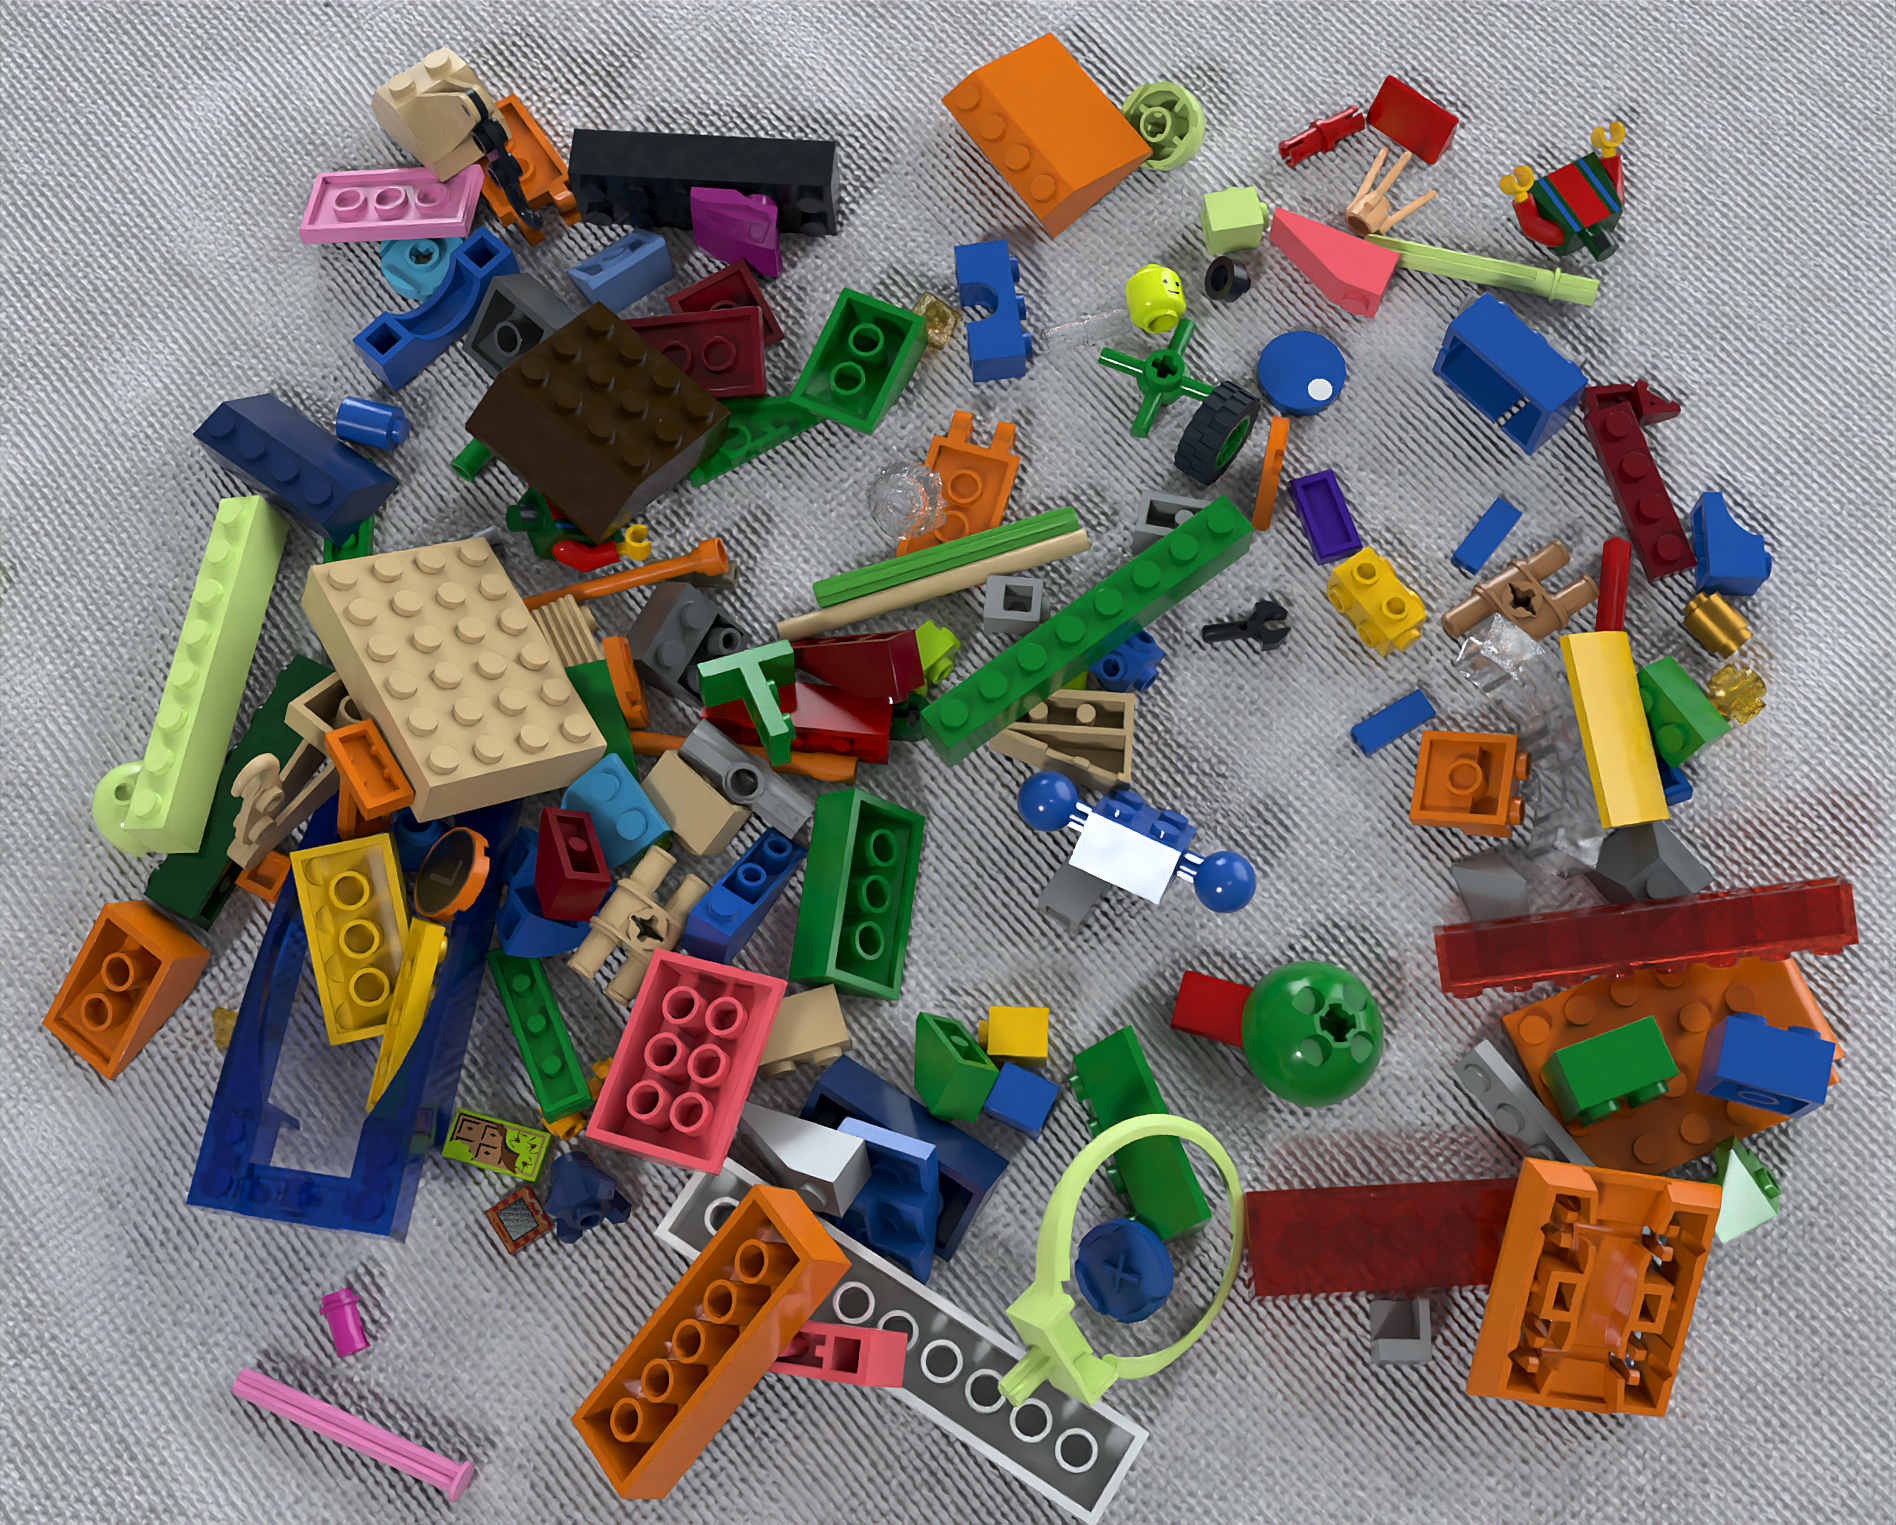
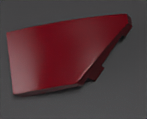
(1646, 406)

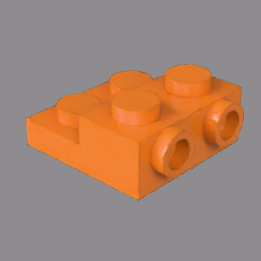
(1470, 782)

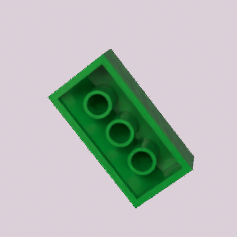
(857, 895)
(1149, 1170)

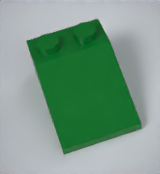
(860, 362)

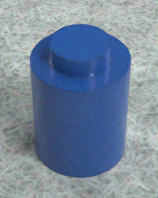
(371, 423)

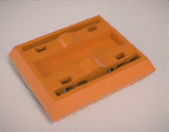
(1590, 1283)

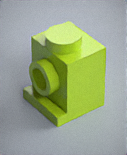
(937, 654)

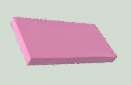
(390, 205)

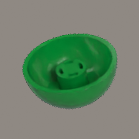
(1299, 1049)

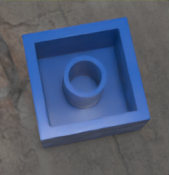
(1766, 1065)

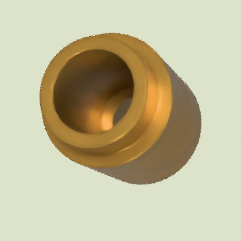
(1716, 624)

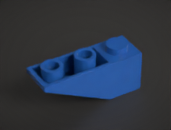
(742, 898)

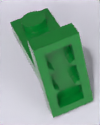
(755, 679)

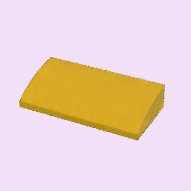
(1614, 729)
(354, 929)

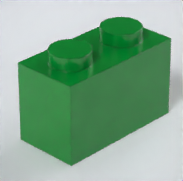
(1678, 713)

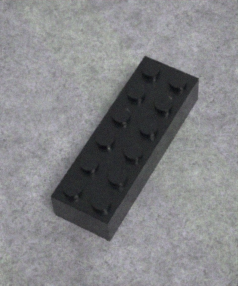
(650, 175)

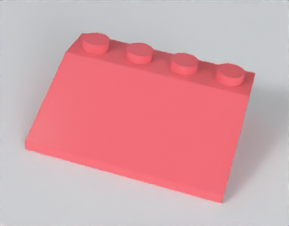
(686, 1062)

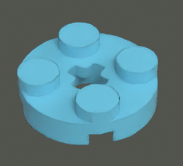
(405, 273)

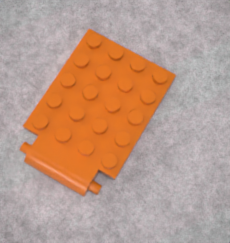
(1685, 1009)

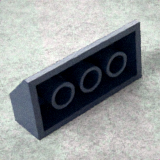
(295, 465)
(965, 1166)

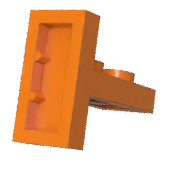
(369, 780)

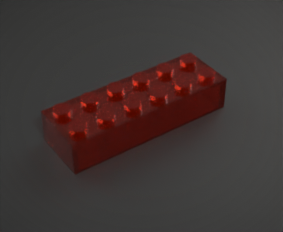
(1374, 1239)

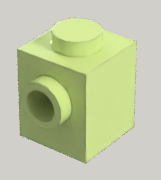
(1233, 220)

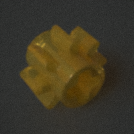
(1737, 693)

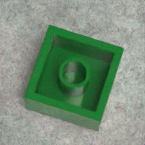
(1609, 1070)

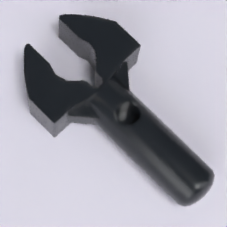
(1251, 627)

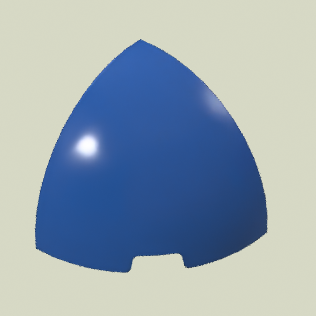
(521, 920)

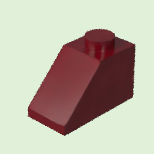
(569, 866)

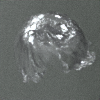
(906, 499)

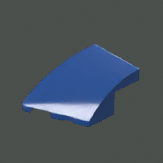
(899, 1201)

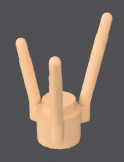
(1370, 211)

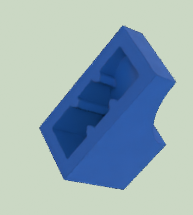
(1725, 553)

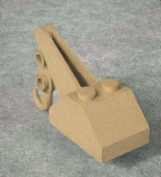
(267, 805)

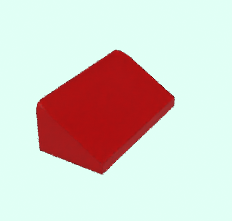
(1412, 120)
(1210, 1008)

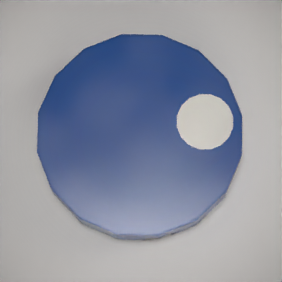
(1301, 373)

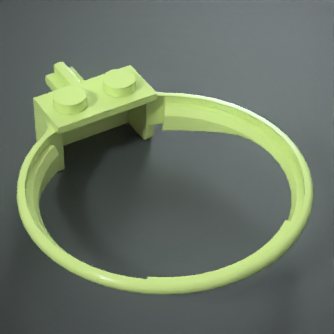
(1043, 1309)

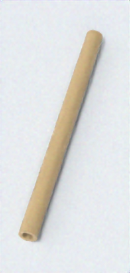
(933, 586)

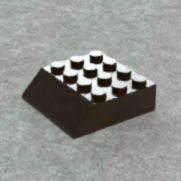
(598, 421)

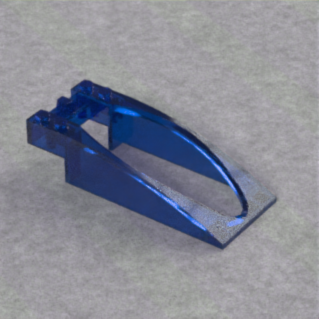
(411, 1115)

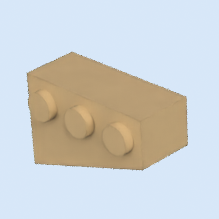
(1076, 735)

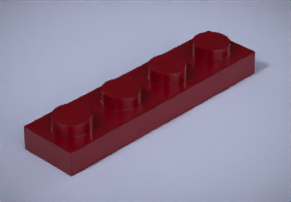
(1639, 492)

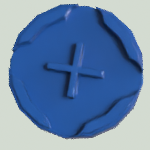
(1124, 1270)

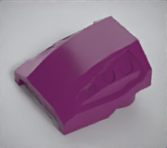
(736, 228)

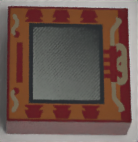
(519, 1220)

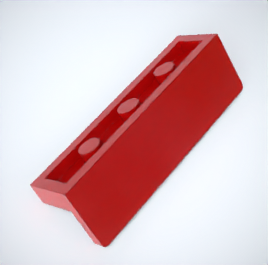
(823, 722)

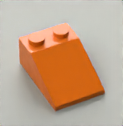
(124, 984)

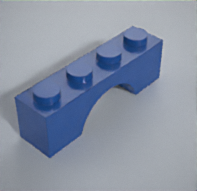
(404, 343)

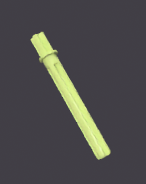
(1490, 271)

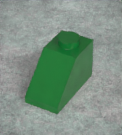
(950, 1069)

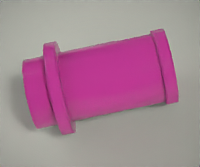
(344, 1322)

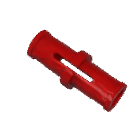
(1321, 136)

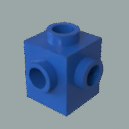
(1129, 665)

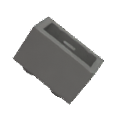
(676, 634)

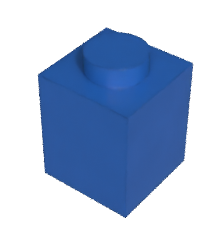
(1021, 1100)

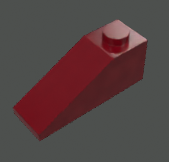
(865, 664)

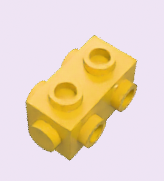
(1376, 602)

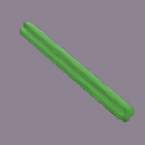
(944, 556)

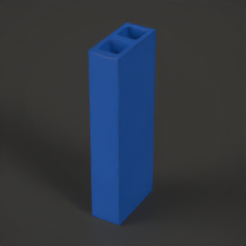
(1486, 536)
(1392, 722)

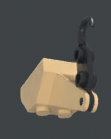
(451, 122)

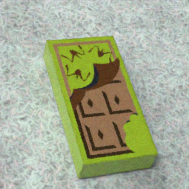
(497, 1146)

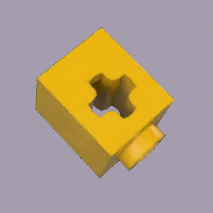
(1015, 1035)

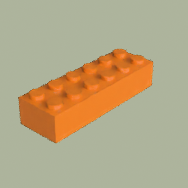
(709, 1342)

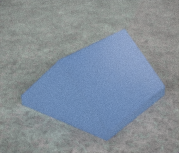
(624, 270)

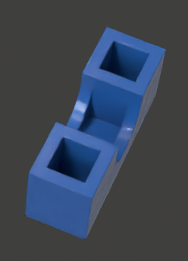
(987, 279)

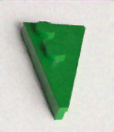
(753, 429)

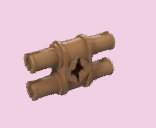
(1521, 586)

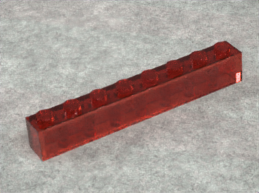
(1647, 935)

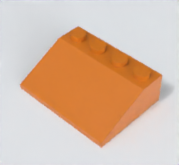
(1047, 130)

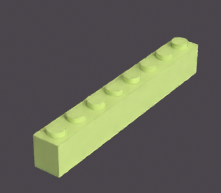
(207, 677)

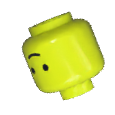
(1155, 298)

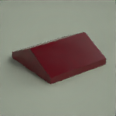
(727, 289)

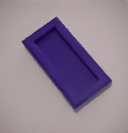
(1324, 517)

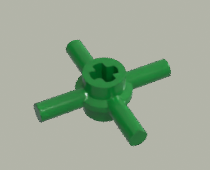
(1160, 363)

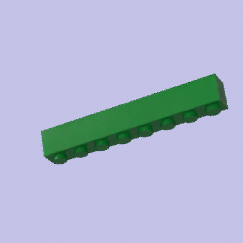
(1086, 631)

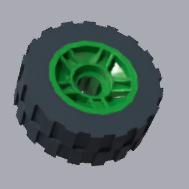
(1217, 432)

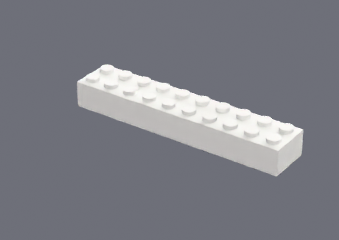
(950, 1365)

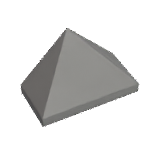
(1490, 888)

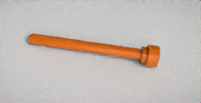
(707, 558)

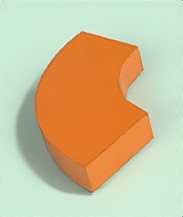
(1270, 473)
(626, 682)

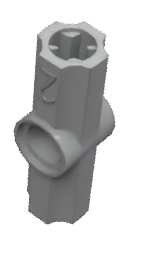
(722, 758)

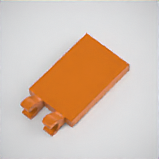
(543, 173)
(973, 481)

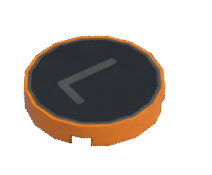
(452, 875)

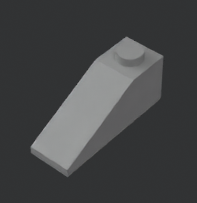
(813, 1160)

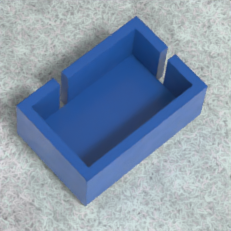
(1499, 362)

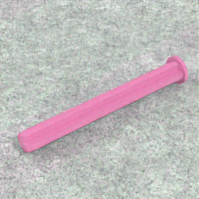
(354, 1432)

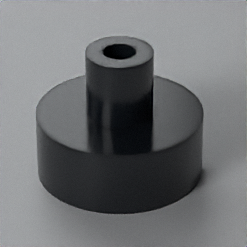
(1226, 279)

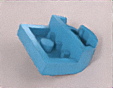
(619, 810)

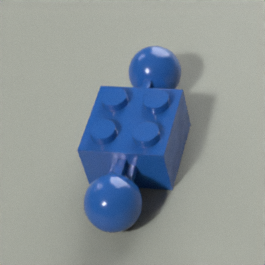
(1135, 843)

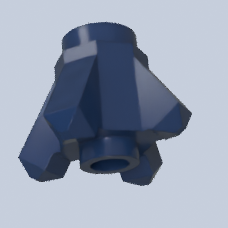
(582, 1196)

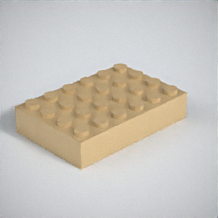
(452, 675)

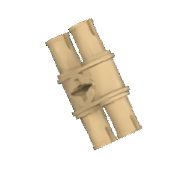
(616, 928)

